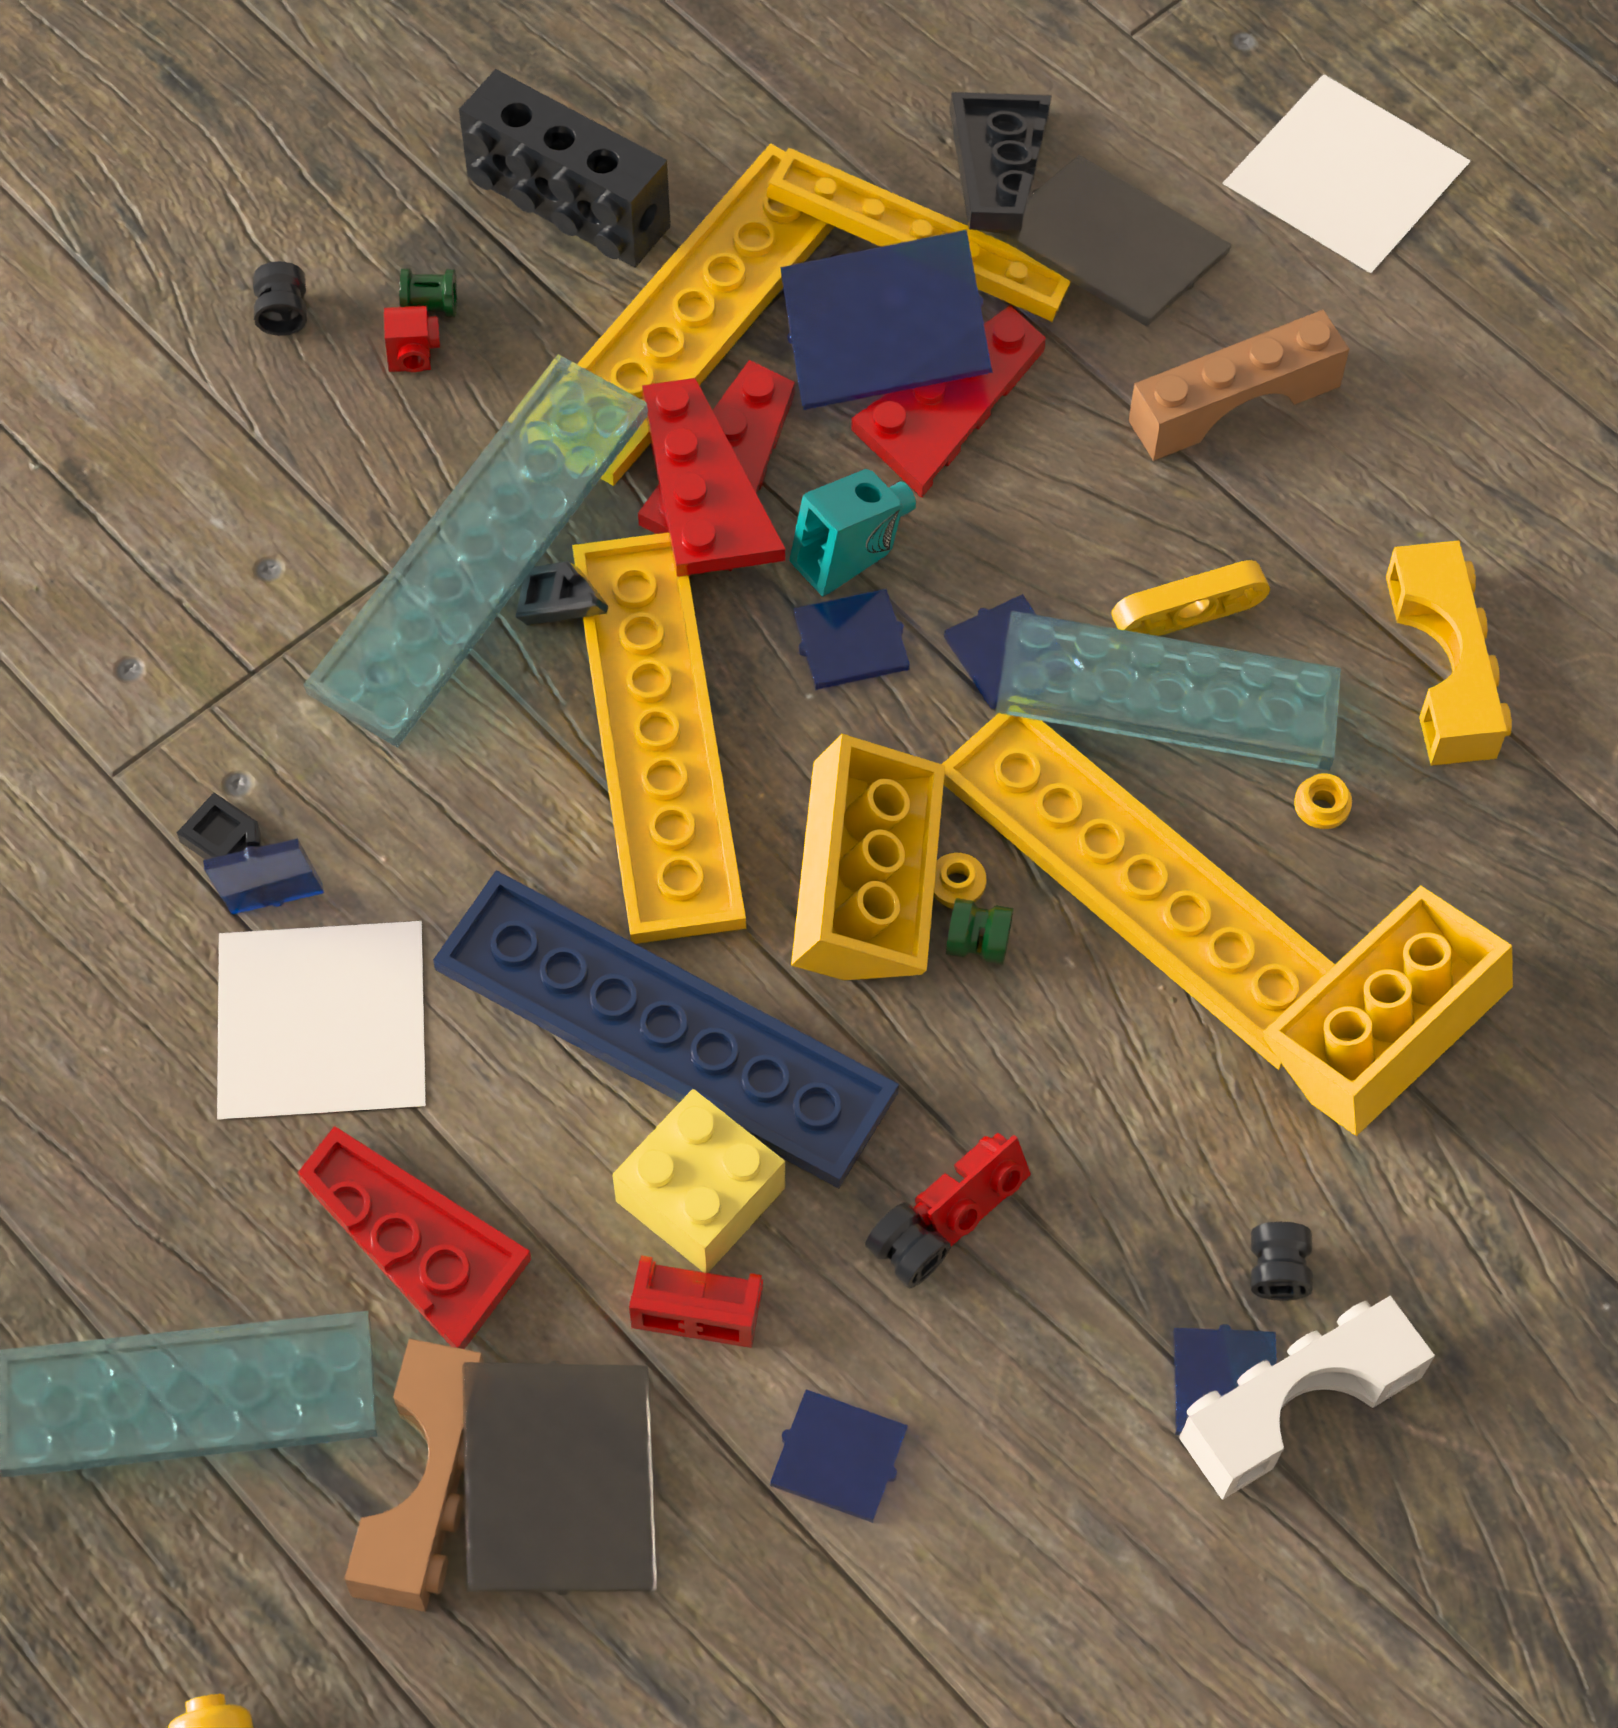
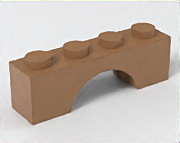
(1186, 401)
(399, 1551)

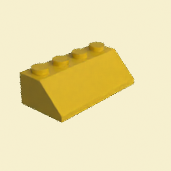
(868, 862)
(1390, 1008)

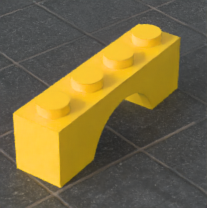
(1434, 593)

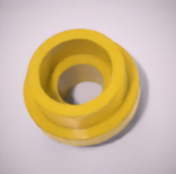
(1327, 788)
(947, 891)

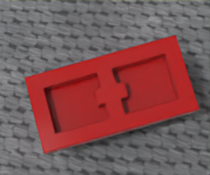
(695, 1303)

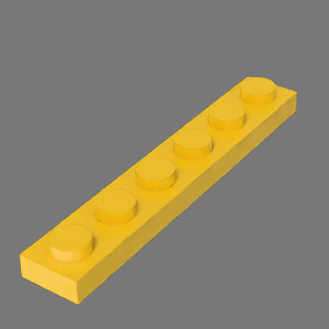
(891, 220)

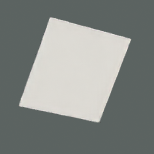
(1346, 173)
(320, 1020)

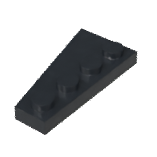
(997, 154)

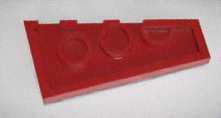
(752, 420)
(926, 425)
(705, 493)
(422, 1241)

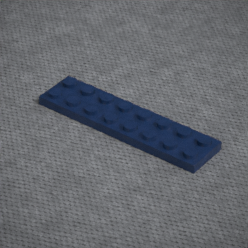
(666, 1026)

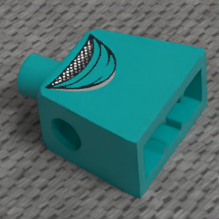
(847, 528)

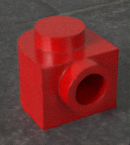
(409, 338)

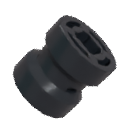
(278, 290)
(908, 1245)
(1281, 1261)

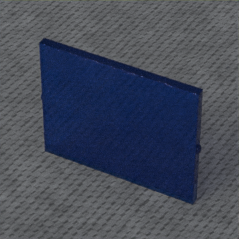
(885, 320)

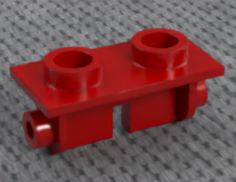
(990, 1174)

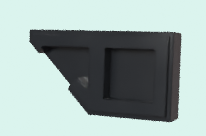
(558, 594)
(219, 829)

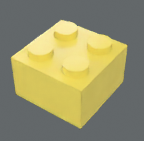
(699, 1181)

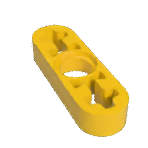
(1193, 600)

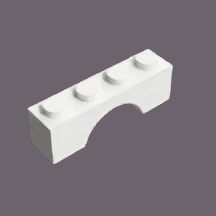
(1366, 1356)

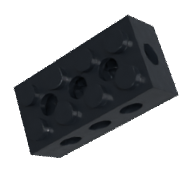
(565, 168)

